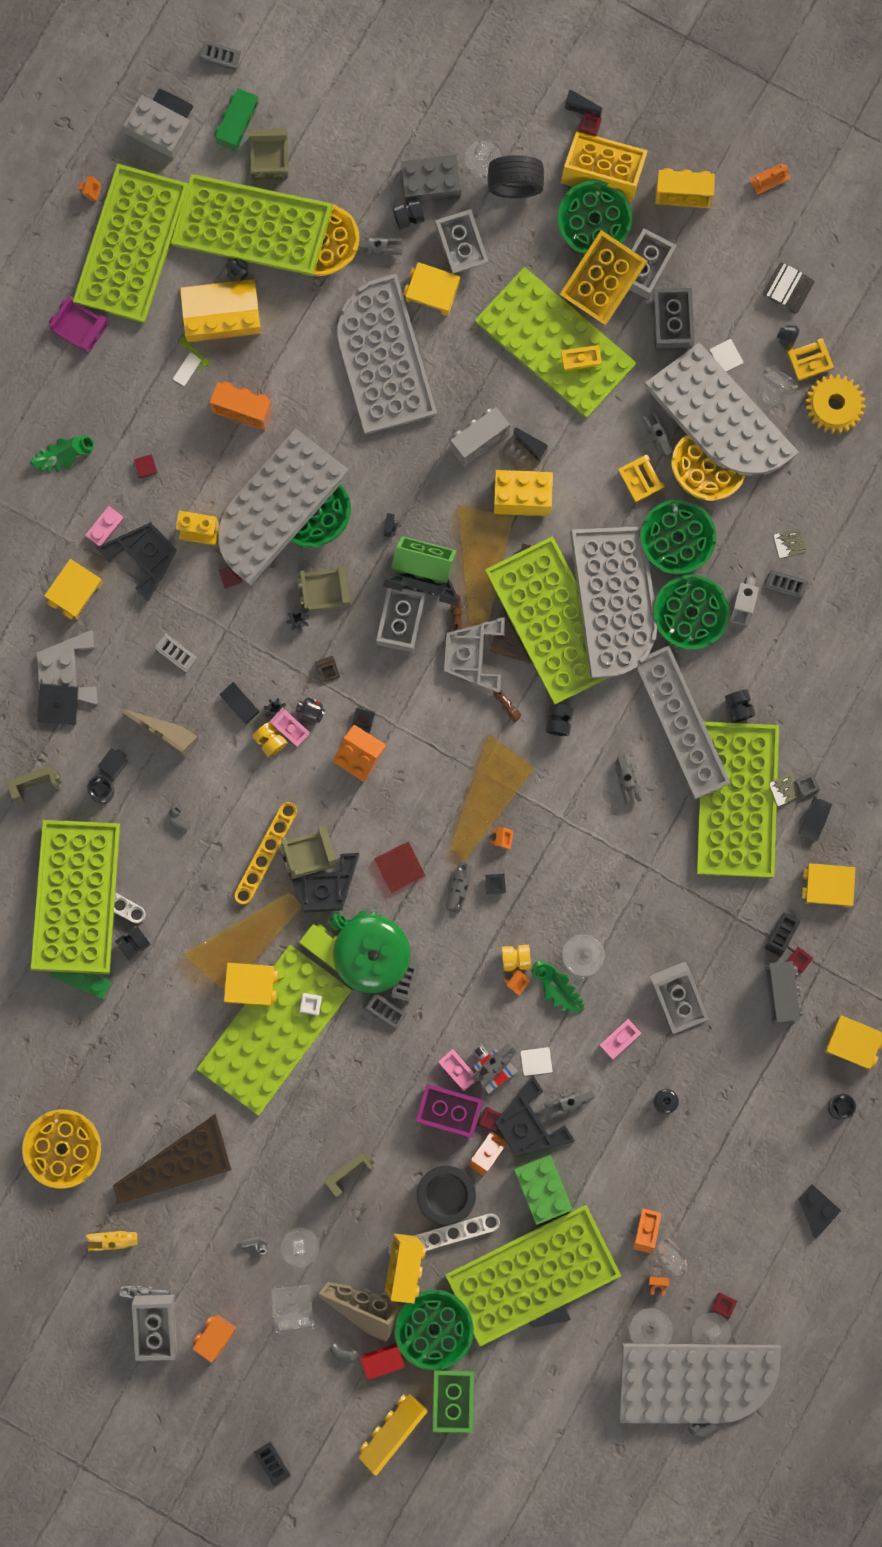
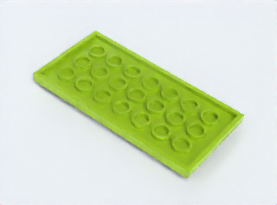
(252, 224)
(130, 243)
(538, 326)
(546, 614)
(740, 819)
(75, 897)
(270, 1041)
(533, 1274)

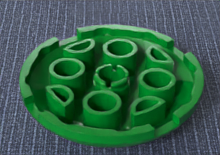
(593, 199)
(681, 519)
(330, 522)
(696, 594)
(369, 934)
(438, 1350)

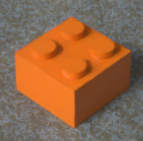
(359, 753)
(214, 1338)

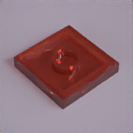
(399, 867)

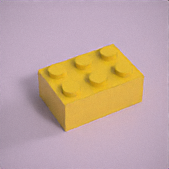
(684, 188)
(523, 493)
(404, 1268)

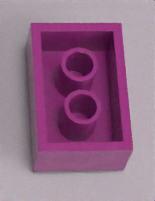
(449, 1111)

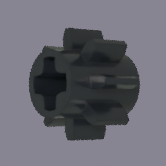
(237, 270)
(299, 624)
(276, 703)

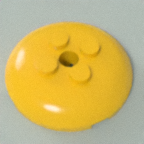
(341, 243)
(699, 482)
(42, 1145)

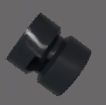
(408, 213)
(740, 706)
(559, 720)
(101, 789)
(132, 943)
(841, 1106)

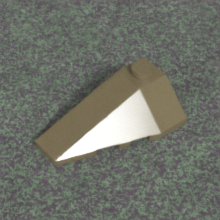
(172, 735)
(367, 1310)

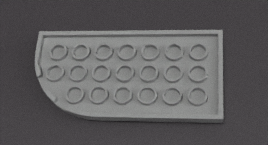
(383, 357)
(719, 415)
(277, 504)
(614, 598)
(695, 1382)

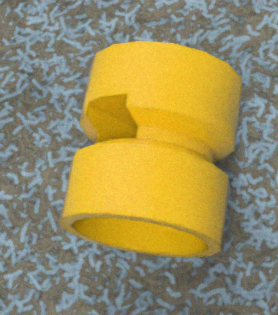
(269, 739)
(516, 958)

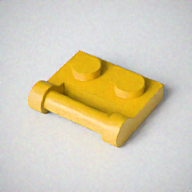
(810, 365)
(636, 482)

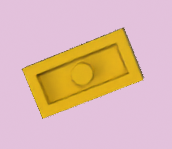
(581, 358)

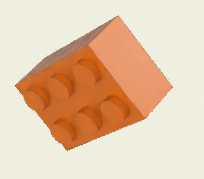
(241, 405)

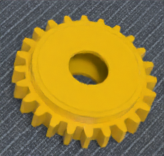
(835, 389)

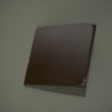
(327, 669)

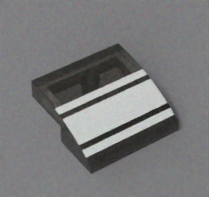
(788, 287)

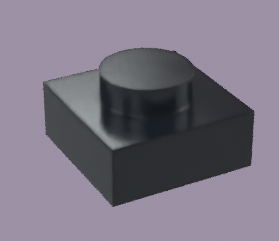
(390, 524)
(495, 884)

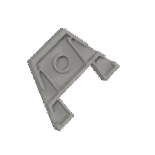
(465, 653)
(58, 665)

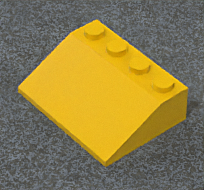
(604, 161)
(603, 277)
(220, 310)
(392, 1434)

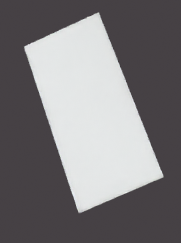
(187, 369)

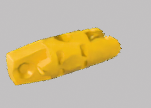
(111, 1240)

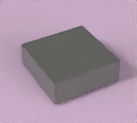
(807, 785)

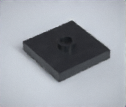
(58, 703)

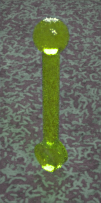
(205, 362)

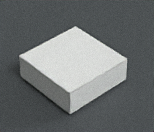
(310, 1004)

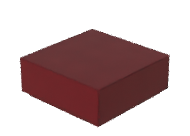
(590, 124)
(145, 466)
(229, 577)
(800, 959)
(489, 1118)
(724, 1305)

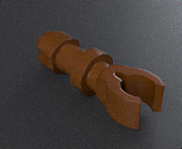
(456, 615)
(513, 712)

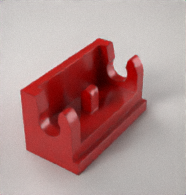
(382, 1361)

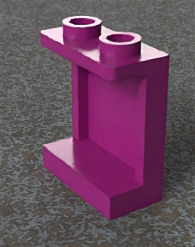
(78, 325)

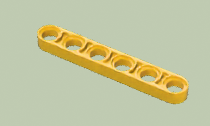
(263, 852)

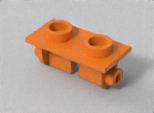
(770, 178)

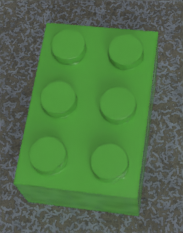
(423, 560)
(543, 1189)
(453, 1401)

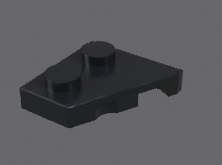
(818, 1210)

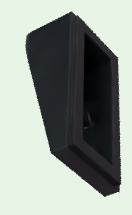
(582, 105)
(533, 445)
(781, 947)
(555, 1316)
(261, 1450)

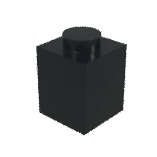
(113, 763)

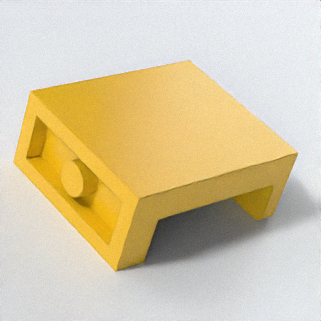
(432, 287)
(198, 528)
(72, 589)
(829, 885)
(250, 984)
(854, 1042)

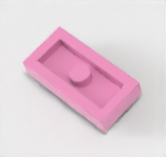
(104, 526)
(289, 727)
(620, 1039)
(457, 1070)

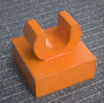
(90, 188)
(503, 837)
(517, 982)
(658, 1282)

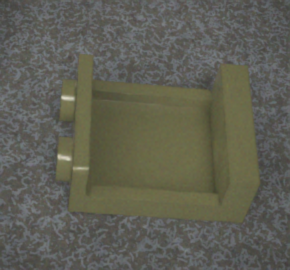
(269, 153)
(324, 589)
(32, 779)
(308, 853)
(332, 1181)

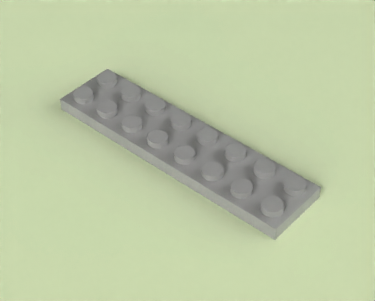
(682, 723)

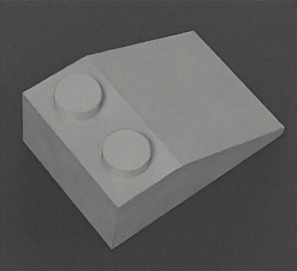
(461, 241)
(679, 997)

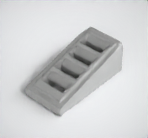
(166, 638)

